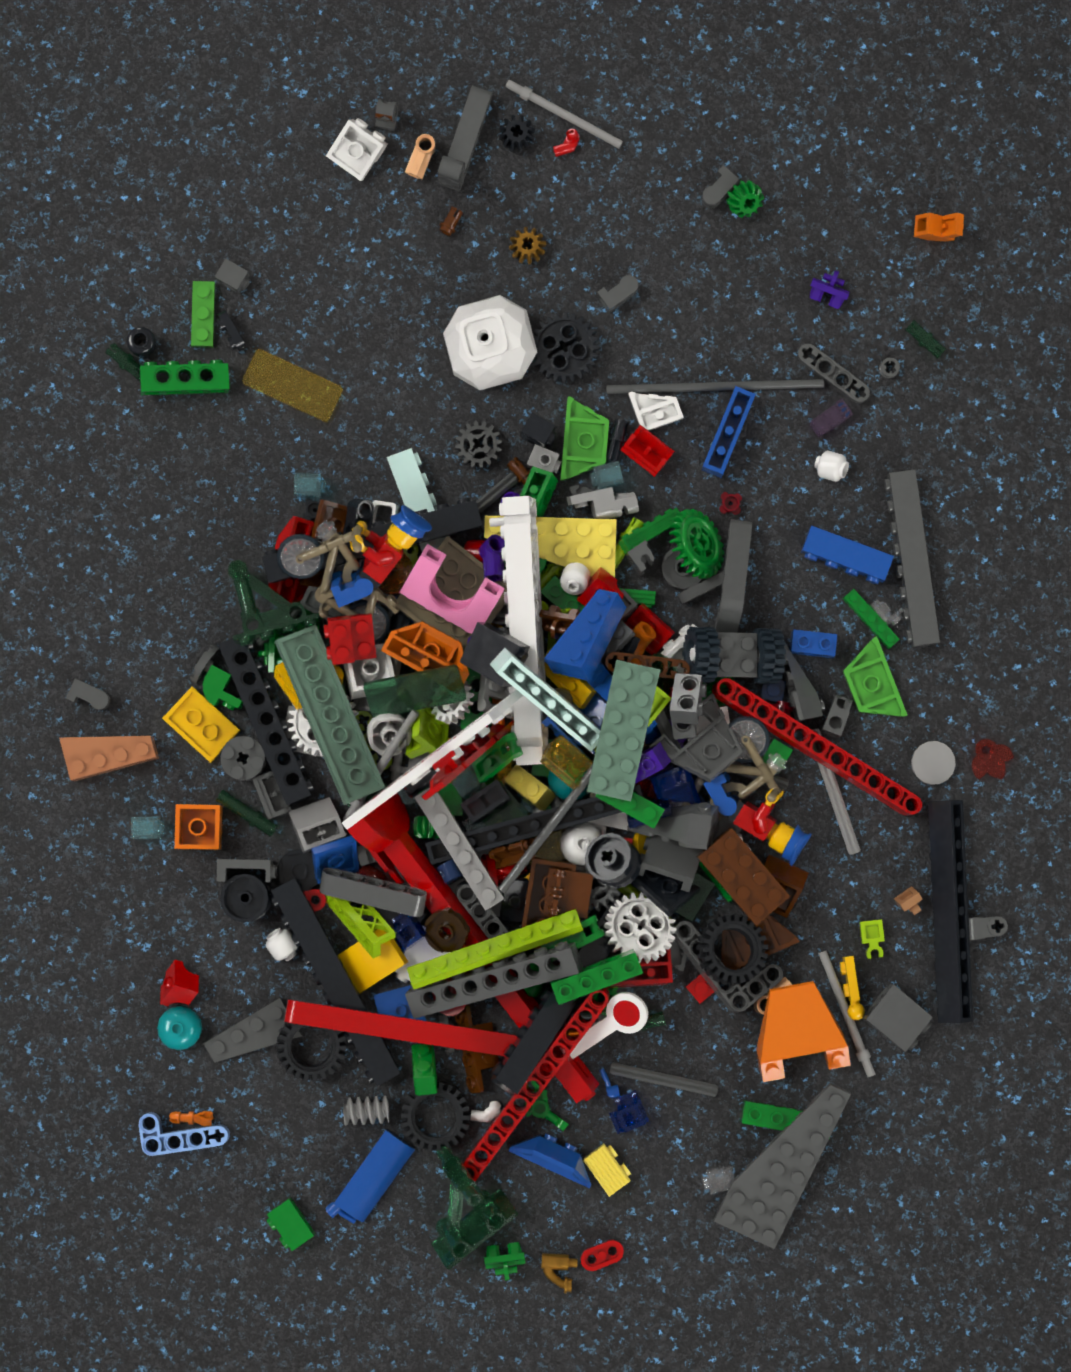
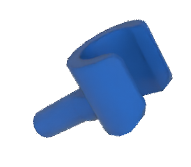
(612, 1091)
(333, 1210)

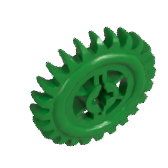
(697, 544)

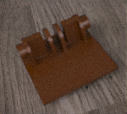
(567, 892)

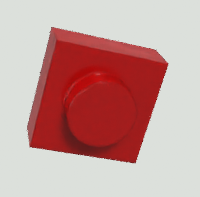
(699, 989)

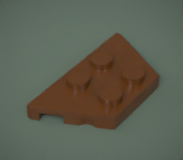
(736, 948)

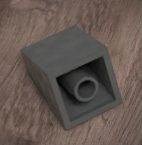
(898, 1017)

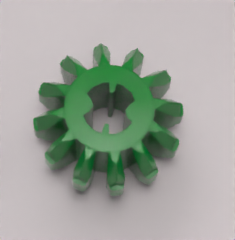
(745, 199)
(423, 828)

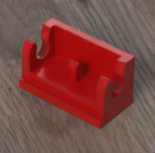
(647, 450)

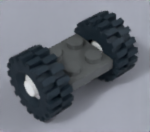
(737, 655)

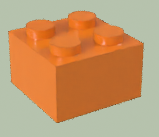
(198, 827)

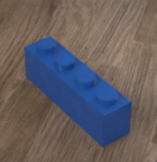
(728, 432)
(847, 554)

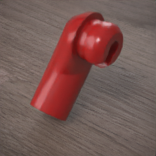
(569, 145)

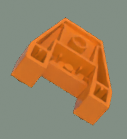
(798, 1025)

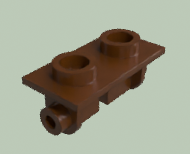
(510, 854)

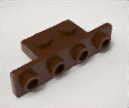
(475, 1061)

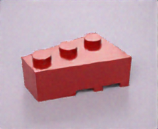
(654, 973)

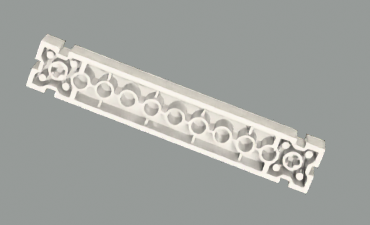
(523, 619)

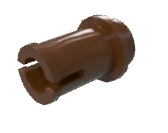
(450, 222)
(519, 470)

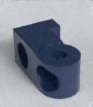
(450, 872)

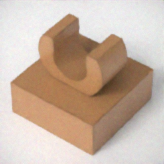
(909, 900)

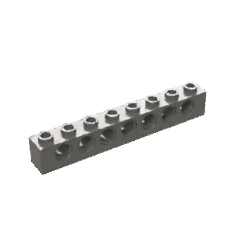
(567, 954)

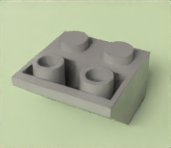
(316, 824)

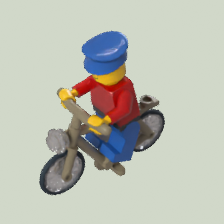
(304, 557)
(754, 742)

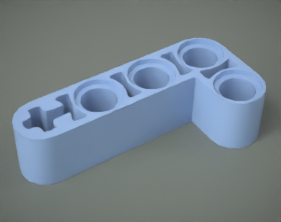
(184, 1135)

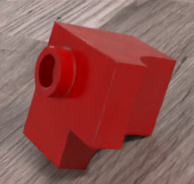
(599, 580)
(178, 985)

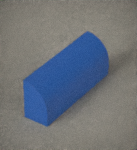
(374, 1176)

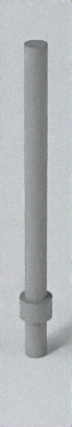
(527, 94)
(355, 805)
(862, 1054)

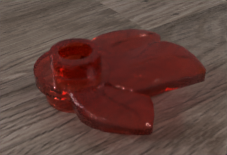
(993, 762)

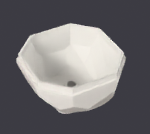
(503, 355)

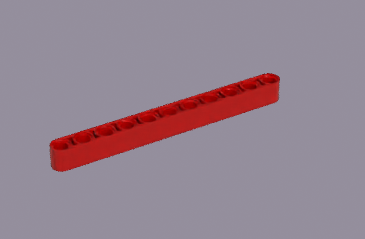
(827, 747)
(397, 1028)
(541, 1077)

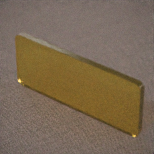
(292, 385)

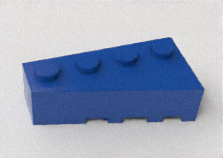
(587, 637)

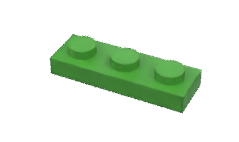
(203, 314)

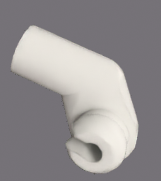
(488, 1114)

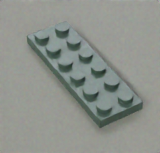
(623, 730)

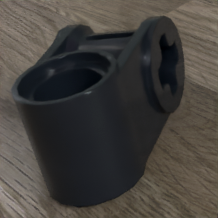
(353, 514)

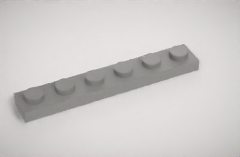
(460, 850)

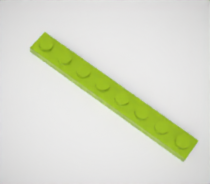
(494, 949)

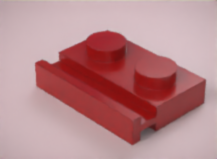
(662, 631)

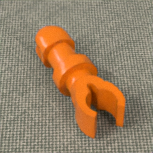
(202, 1118)

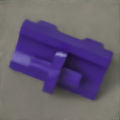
(820, 287)

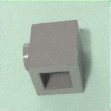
(544, 459)

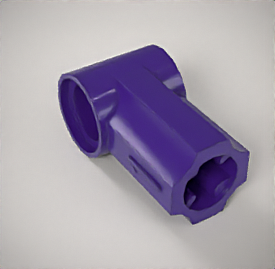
(492, 559)

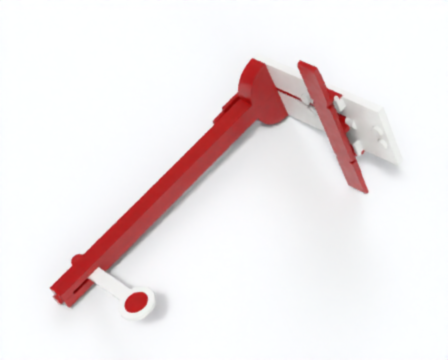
(383, 828)

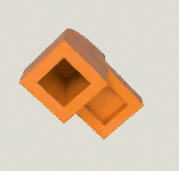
(939, 227)

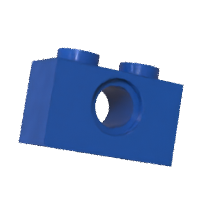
(813, 643)

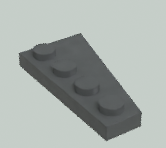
(250, 1034)

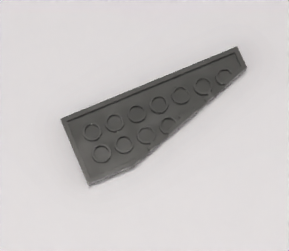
(772, 1184)

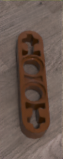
(648, 661)

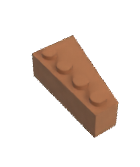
(100, 755)

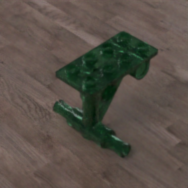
(270, 621)
(489, 1213)

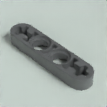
(830, 377)

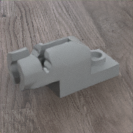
(605, 504)

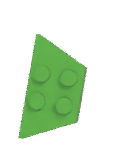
(583, 440)
(873, 683)

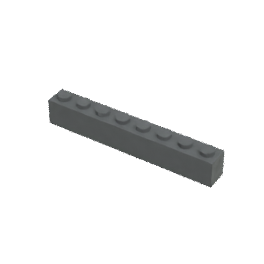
(913, 558)

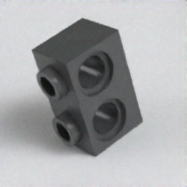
(685, 698)

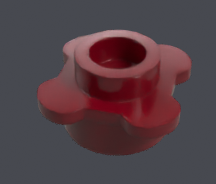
(735, 499)

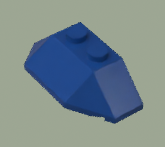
(554, 1157)

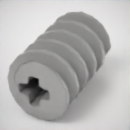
(366, 1110)

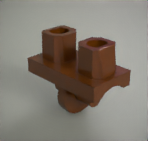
(557, 622)

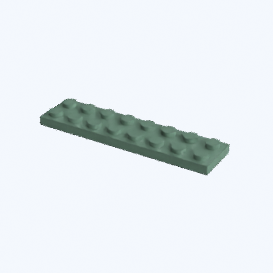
(329, 714)

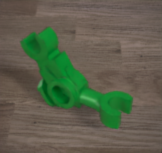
(541, 1109)

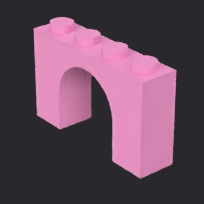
(423, 589)

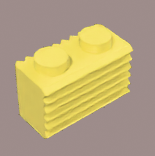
(529, 787)
(607, 1169)

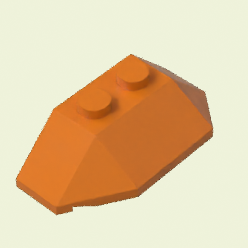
(425, 648)

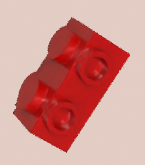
(350, 638)

